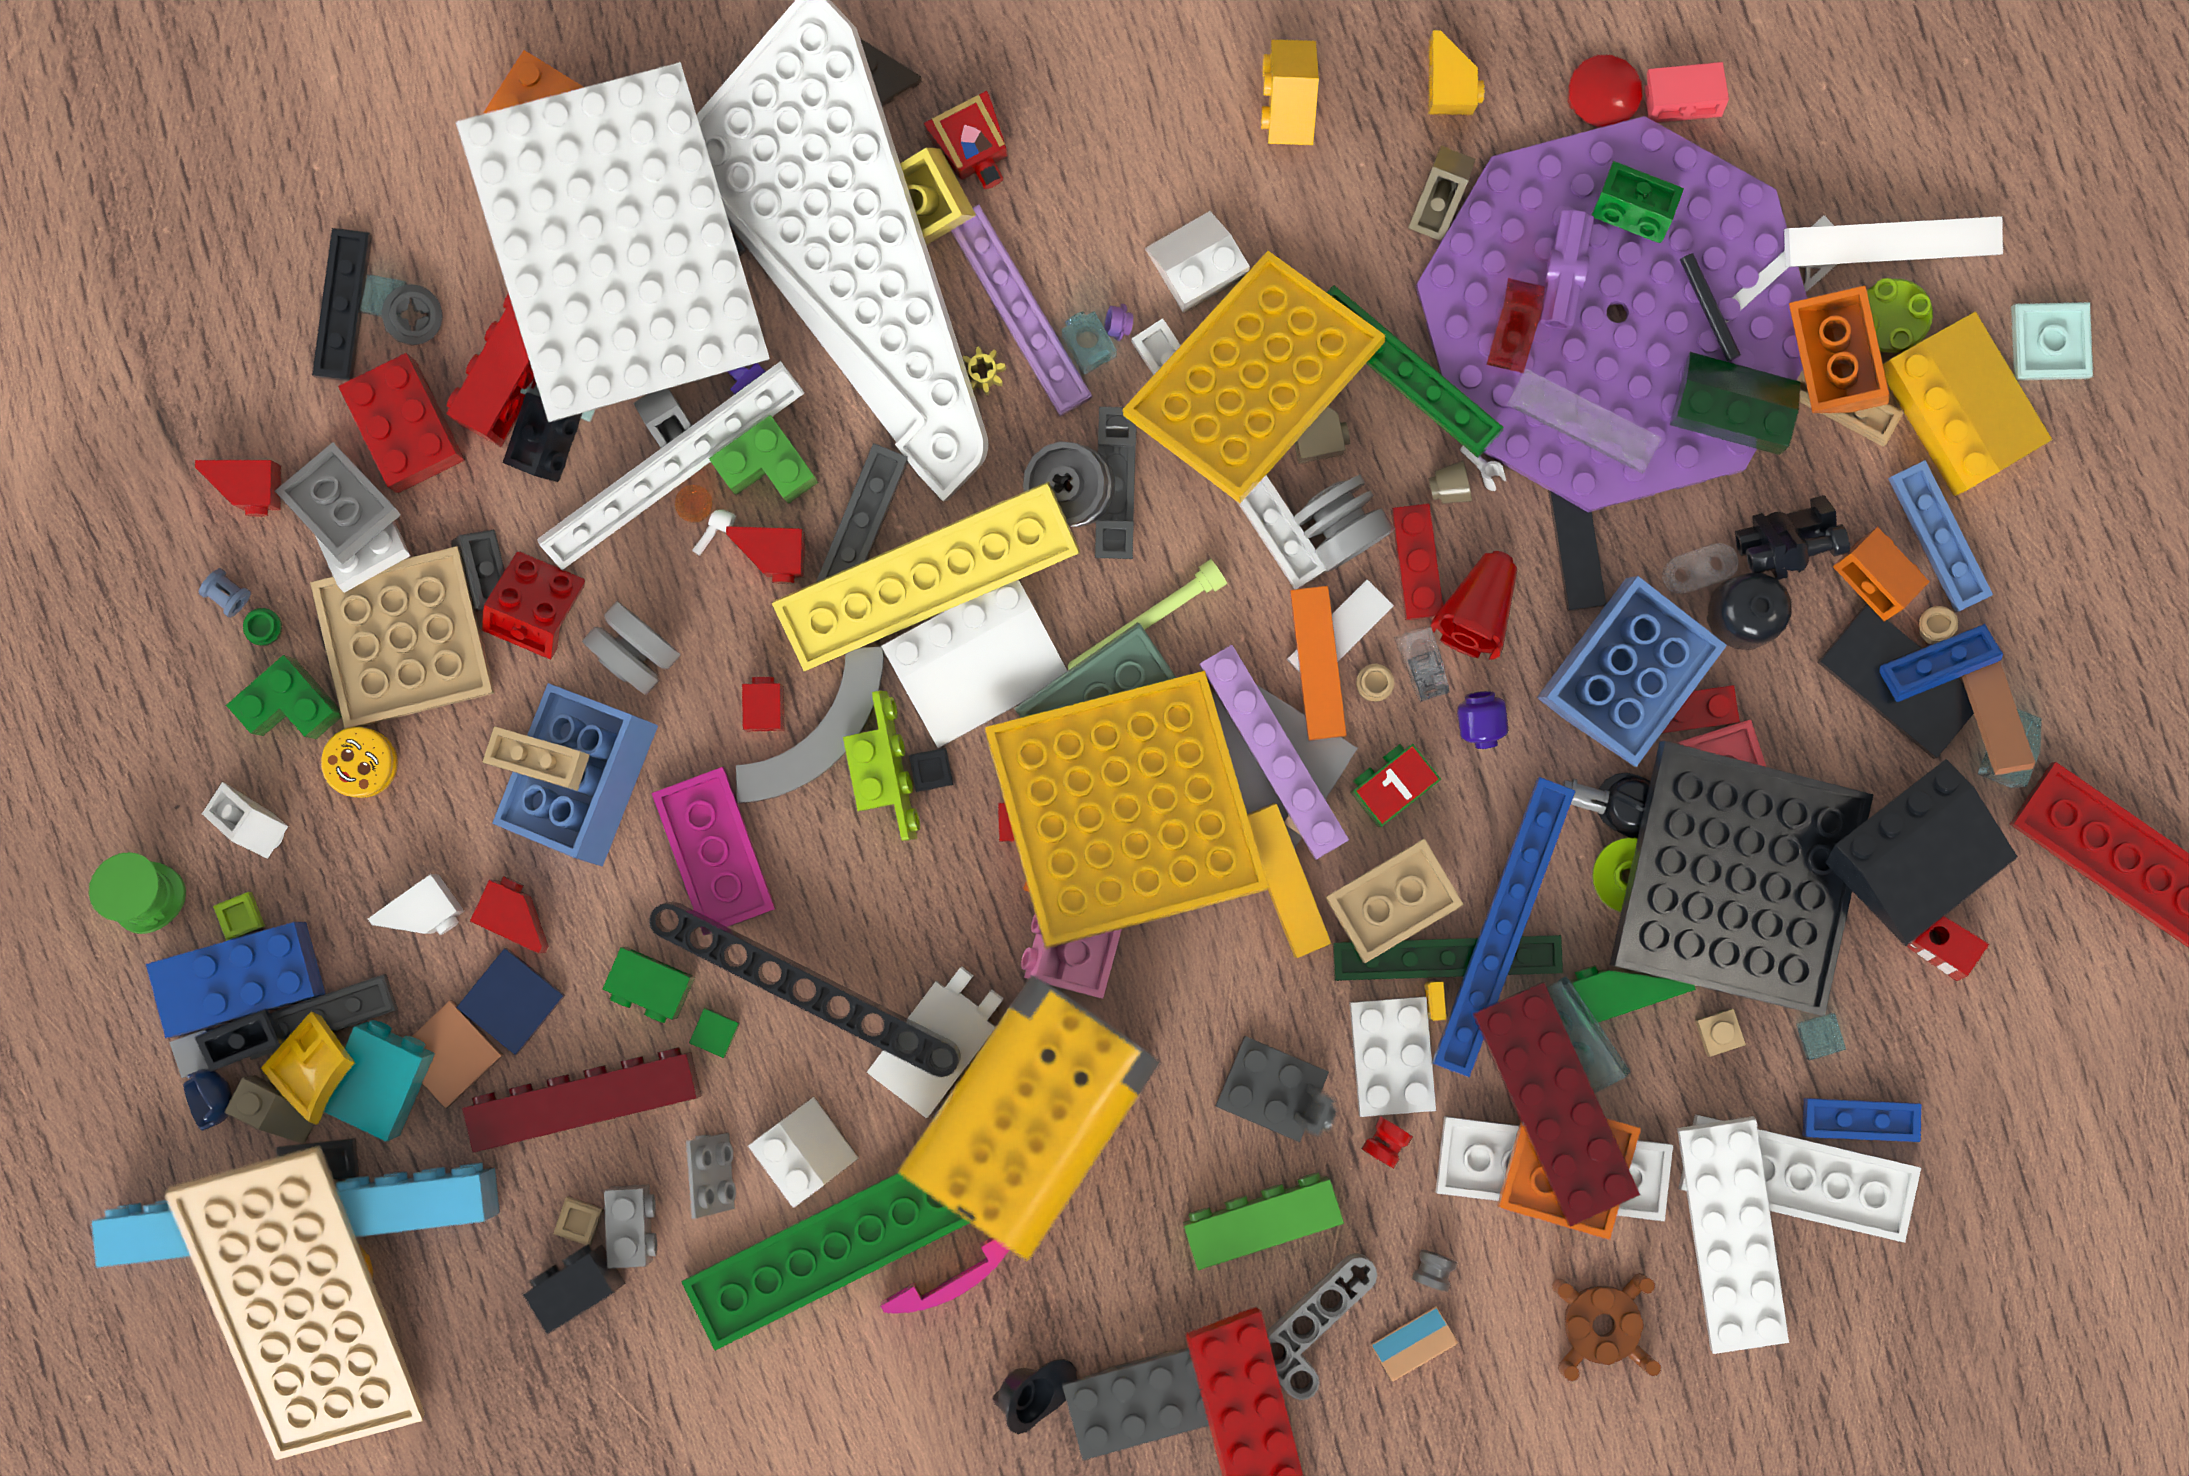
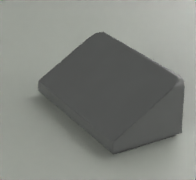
(481, 564)

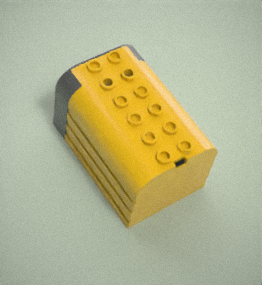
(1029, 1117)

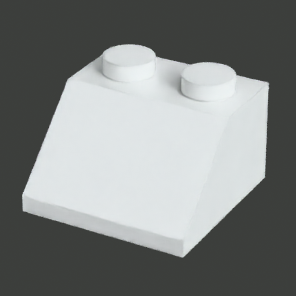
(1198, 261)
(803, 1152)

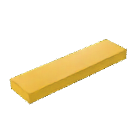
(1287, 882)

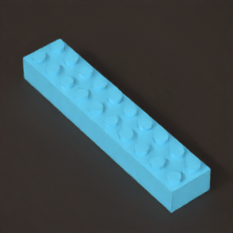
(372, 1208)

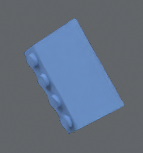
(1632, 670)
(586, 819)

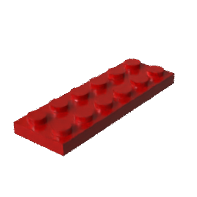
(2109, 848)
(1243, 1397)

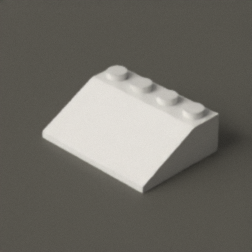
(975, 661)

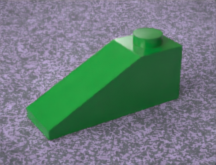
(1618, 993)

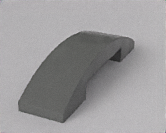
(1118, 447)

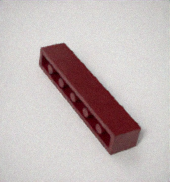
(581, 1101)

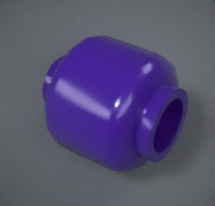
(1483, 719)

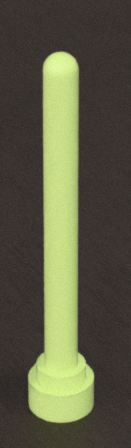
(1206, 579)

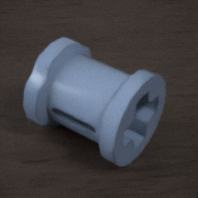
(218, 581)

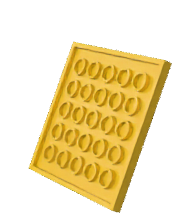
(1125, 809)

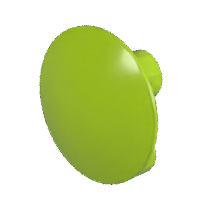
(1899, 313)

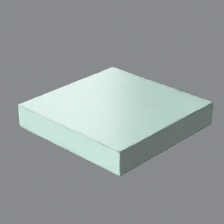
(2052, 341)

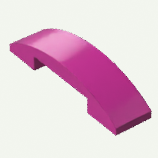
(911, 1300)

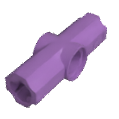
(1566, 269)

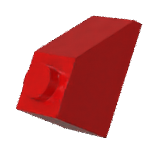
(245, 483)
(774, 551)
(510, 914)

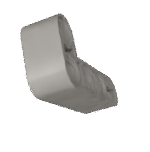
(1322, 1320)

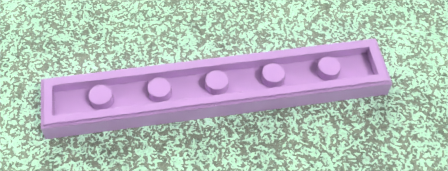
(1021, 313)

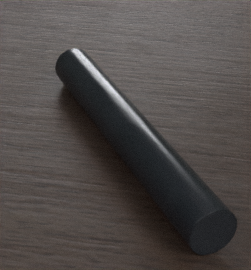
(1710, 307)

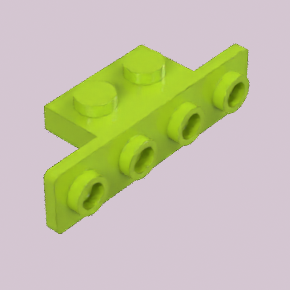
(878, 767)

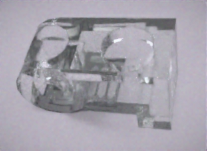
(1423, 663)

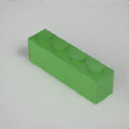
(1262, 1222)

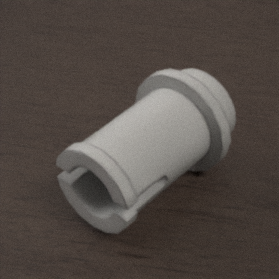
(1584, 795)

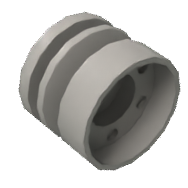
(1343, 522)

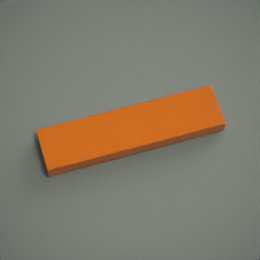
(1318, 663)

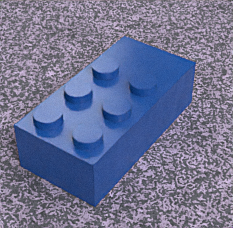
(235, 979)

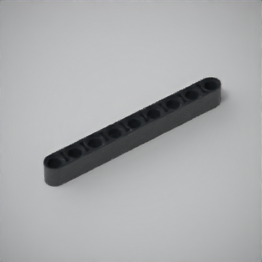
(785, 988)

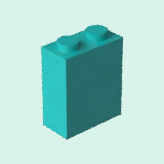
(382, 1081)

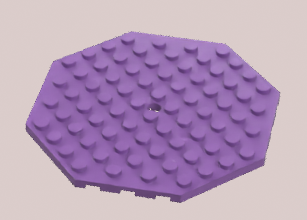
(1625, 366)

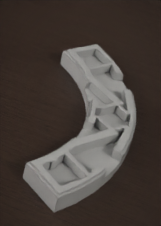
(825, 744)

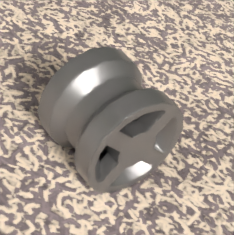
(1434, 1270)

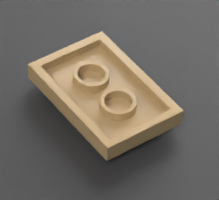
(1394, 900)

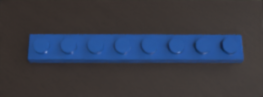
(1504, 924)

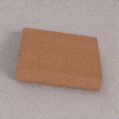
(460, 1053)

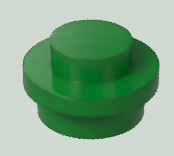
(262, 626)

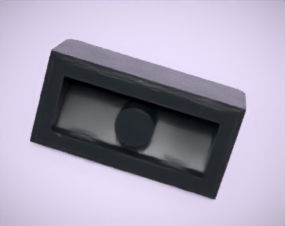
(239, 1039)

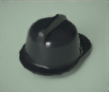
(1625, 803)
(1033, 1394)

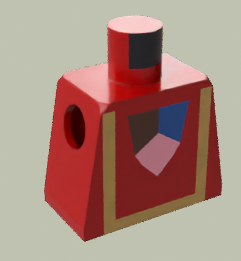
(970, 139)

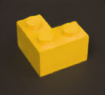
(1292, 89)

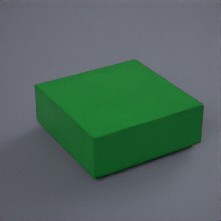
(714, 1032)

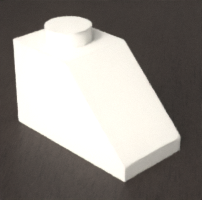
(245, 821)
(421, 909)

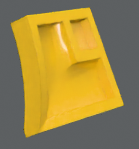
(309, 1067)

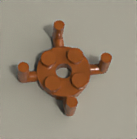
(1623, 1336)

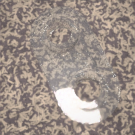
(1699, 569)

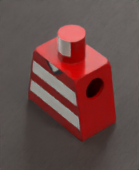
(1957, 949)

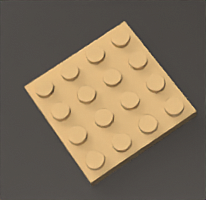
(403, 639)

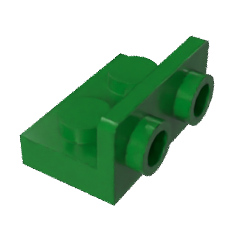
(1637, 202)

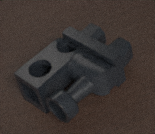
(1788, 540)

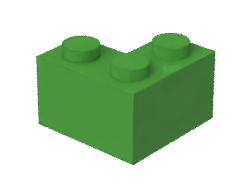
(764, 452)

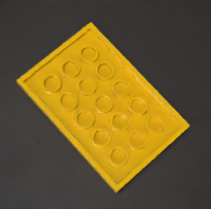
(1253, 376)

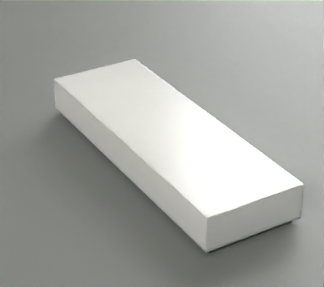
(1355, 618)

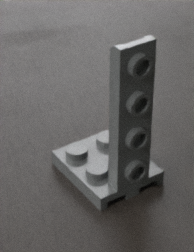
(1277, 1091)

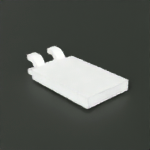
(951, 1016)

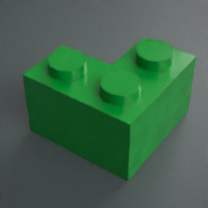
(283, 692)

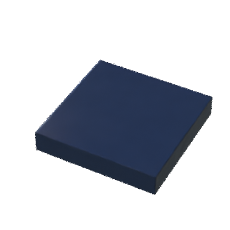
(510, 1001)

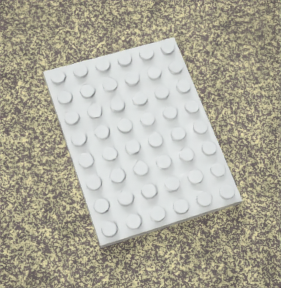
(613, 241)

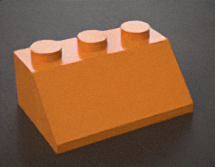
(1840, 352)

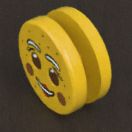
(359, 762)

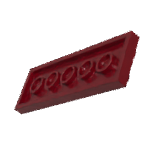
(1556, 1104)

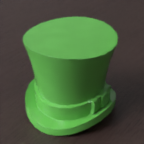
(137, 892)

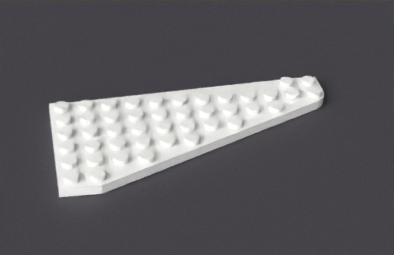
(835, 228)

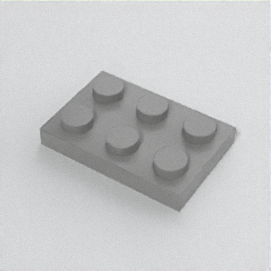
(337, 503)

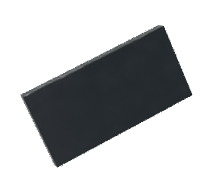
(1855, 660)

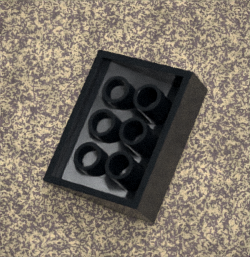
(1923, 853)

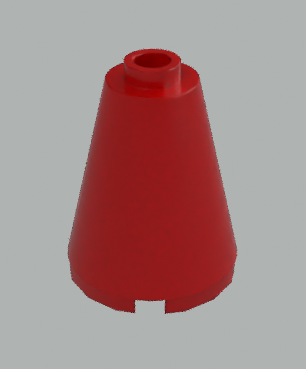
(1479, 608)

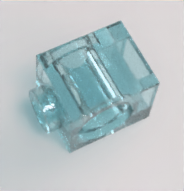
(1088, 358)

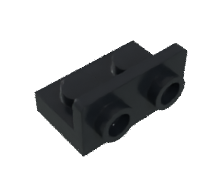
(540, 445)

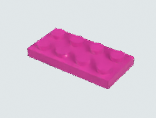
(713, 849)

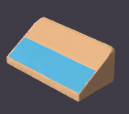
(1414, 1343)

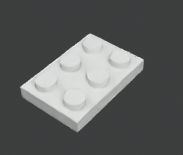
(1392, 1056)

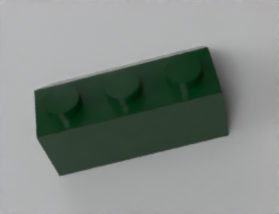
(1737, 404)

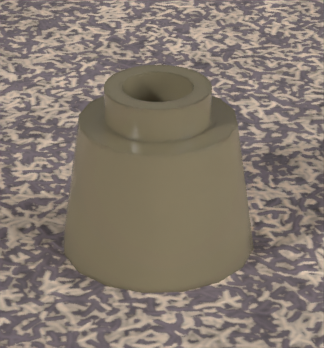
(1451, 484)

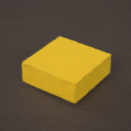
(1435, 1000)

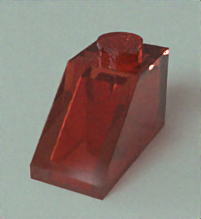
(1516, 325)

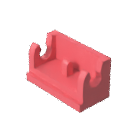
(1686, 92)

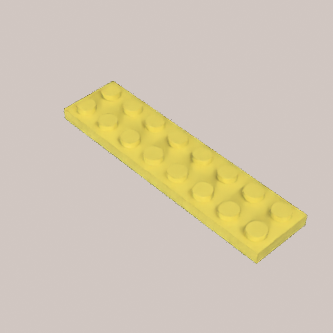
(926, 576)

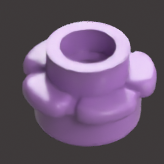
(1118, 322)

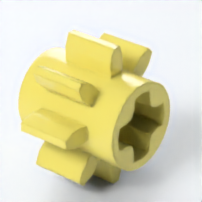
(989, 361)

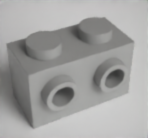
(629, 1226)

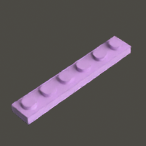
(1274, 752)

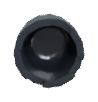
(1749, 610)

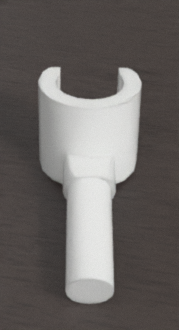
(1487, 469)
(718, 521)

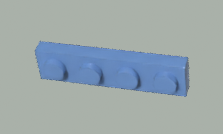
(1940, 536)

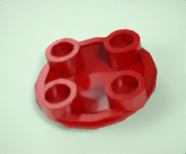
(1604, 90)

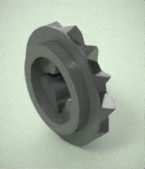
(423, 302)

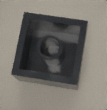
(568, 1292)

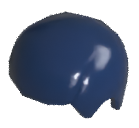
(207, 1097)

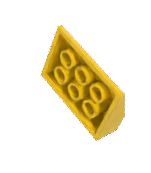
(1965, 404)

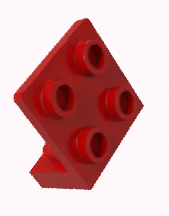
(531, 604)

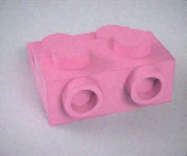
(1073, 966)

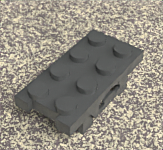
(1135, 1403)

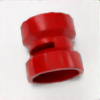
(1392, 1135)

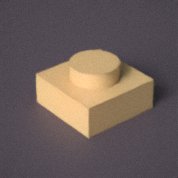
(1720, 1032)

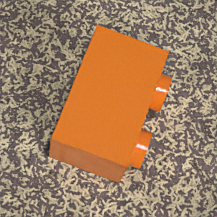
(1881, 574)

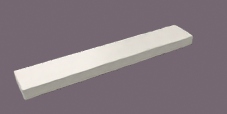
(1893, 241)

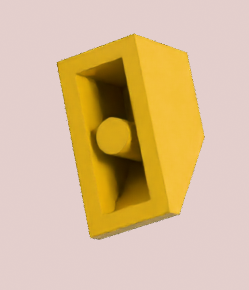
(1452, 79)

